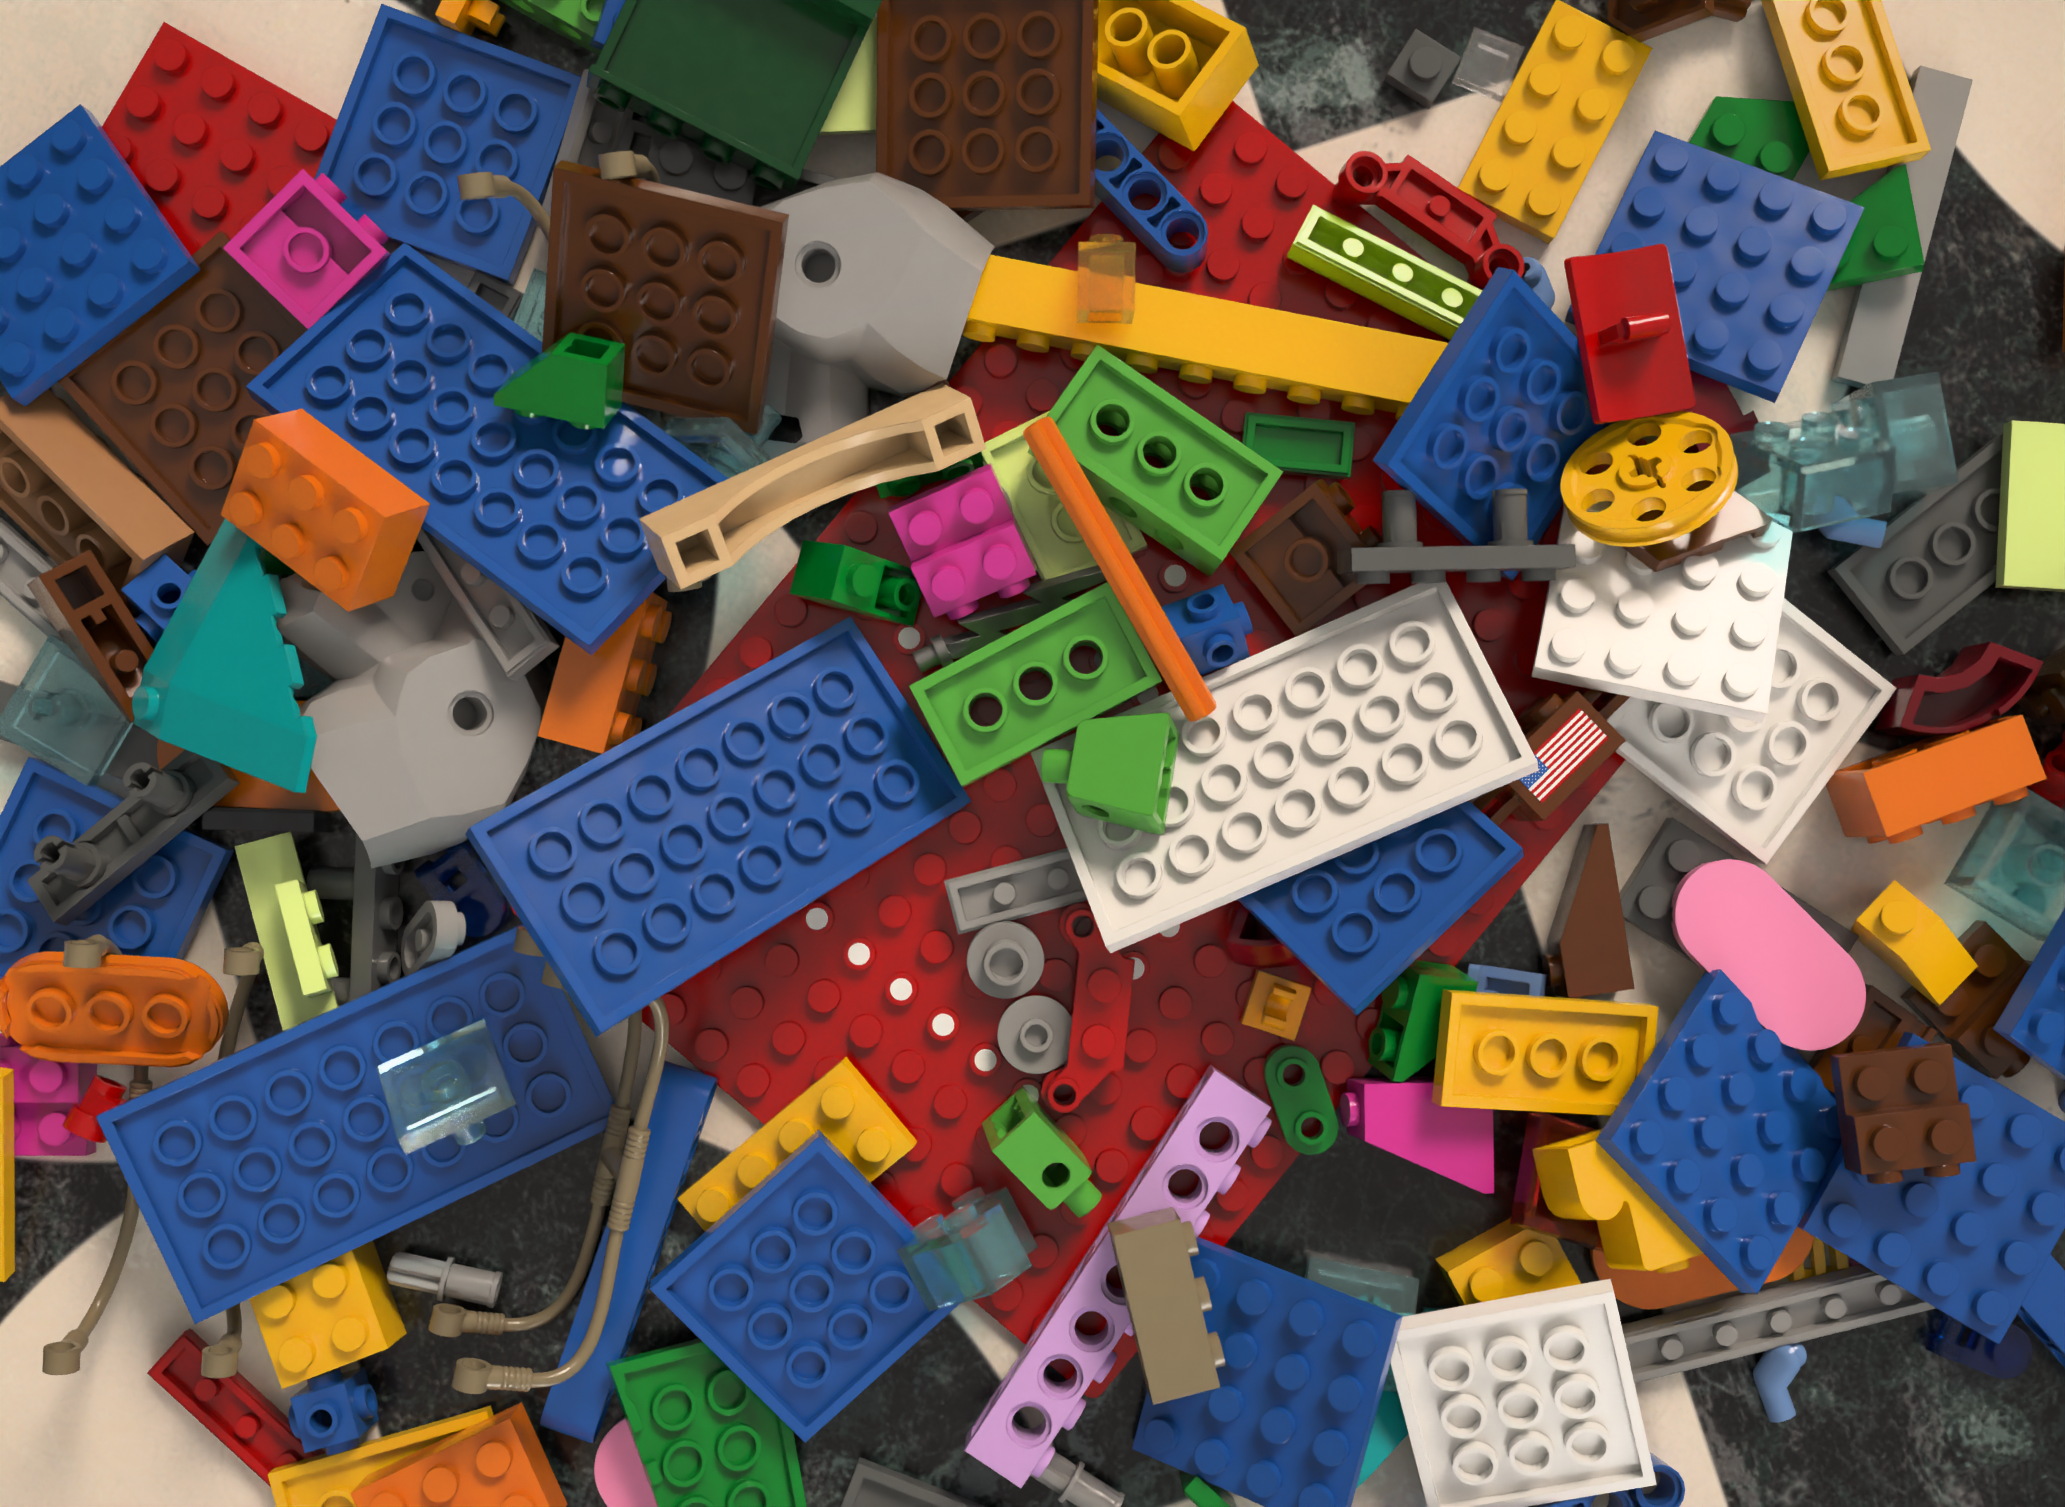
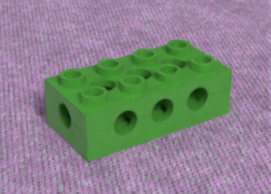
(1184, 441)
(1045, 647)

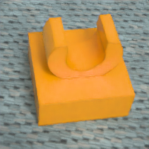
(468, 14)
(1275, 1005)

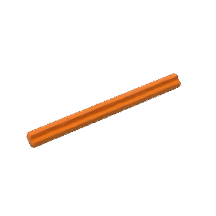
(1119, 569)

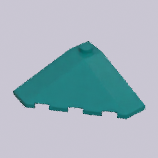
(224, 675)

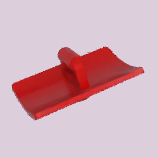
(1630, 334)

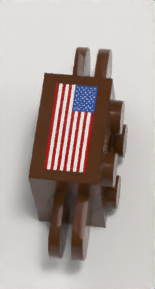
(1569, 745)

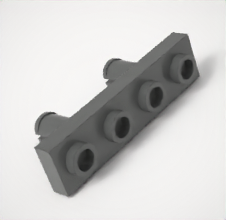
(1506, 552)
(154, 813)
(374, 921)

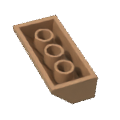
(79, 495)

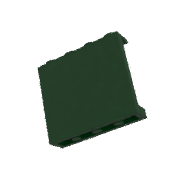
(734, 75)

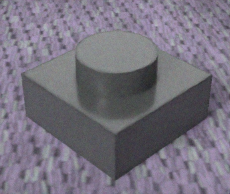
(1422, 68)

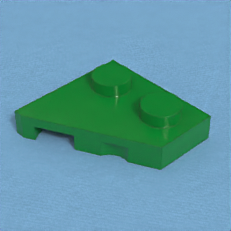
(1754, 133)
(1885, 237)

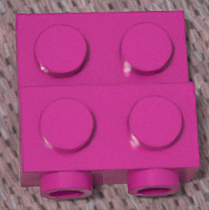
(308, 247)
(964, 543)
(42, 1101)

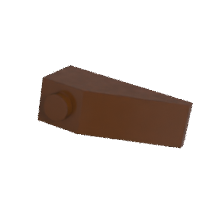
(95, 626)
(1588, 930)

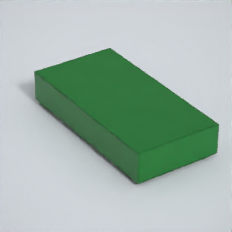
(1301, 444)

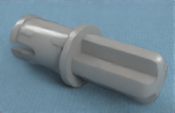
(444, 1278)
(1078, 1485)

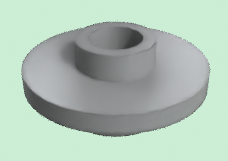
(1005, 959)
(1035, 1034)

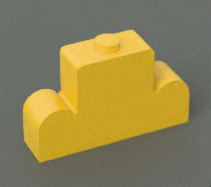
(1588, 1184)

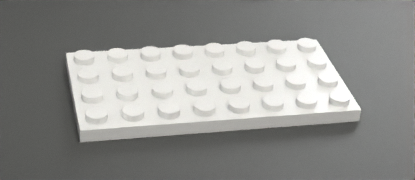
(1304, 762)

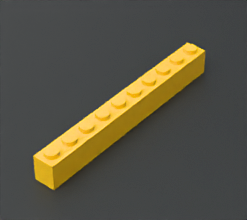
(1207, 339)

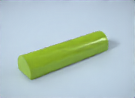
(1383, 273)

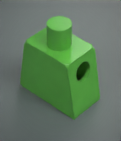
(1119, 769)
(1029, 1142)

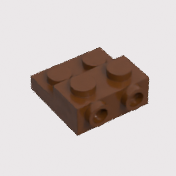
(1296, 555)
(1976, 1005)
(1901, 1112)

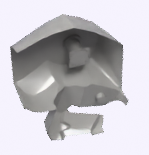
(866, 299)
(418, 715)

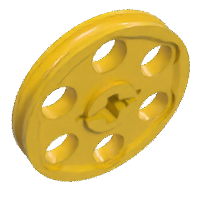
(1637, 494)

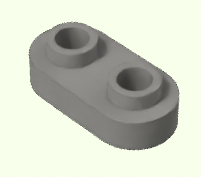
(432, 935)

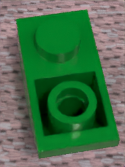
(569, 381)
(856, 582)
(1411, 1017)

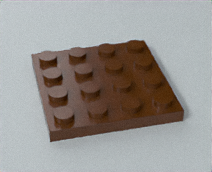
(989, 101)
(673, 279)
(178, 382)

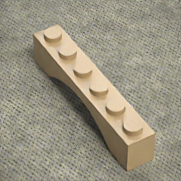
(729, 518)

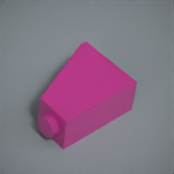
(1411, 1126)

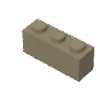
(1166, 1304)

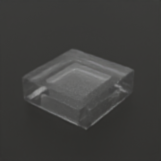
(1488, 64)

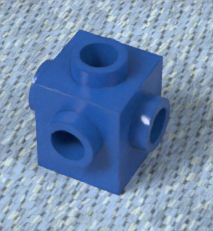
(156, 595)
(1211, 628)
(333, 1411)

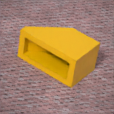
(1914, 943)

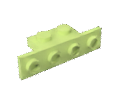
(287, 929)

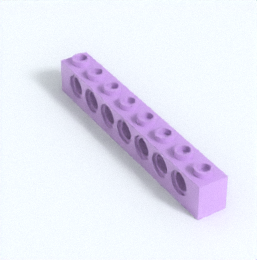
(1021, 1451)

